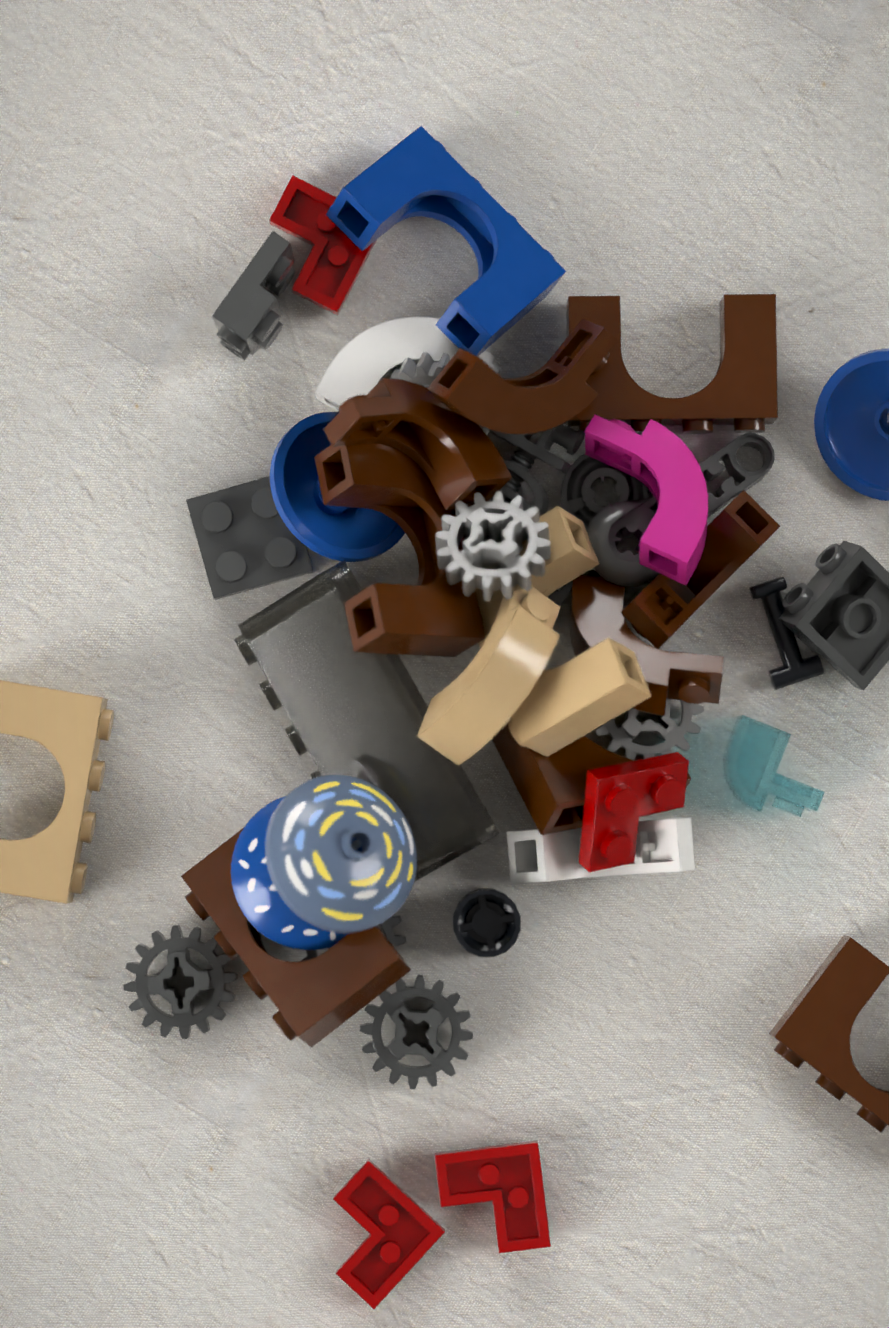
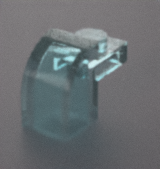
(752, 765)

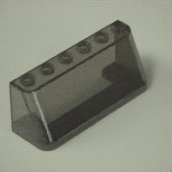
(361, 715)

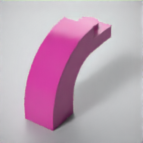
(674, 477)

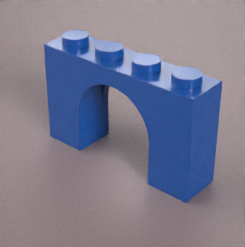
(426, 181)

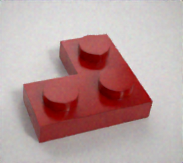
(334, 257)
(618, 798)
(509, 1178)
(397, 1230)

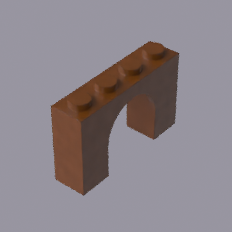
(737, 396)
(399, 617)
(310, 993)
(821, 1022)

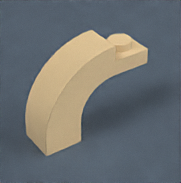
(497, 679)

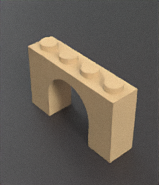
(587, 688)
(72, 730)

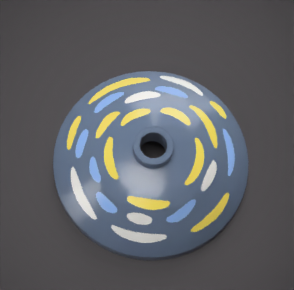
(319, 869)

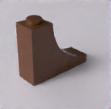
(557, 783)

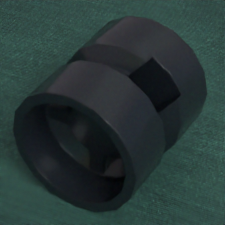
(486, 922)

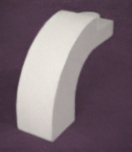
(381, 351)
(660, 848)

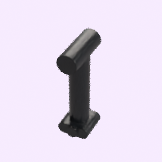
(794, 666)

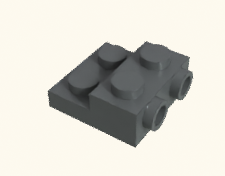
(250, 310)
(844, 612)

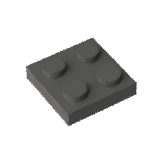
(245, 539)

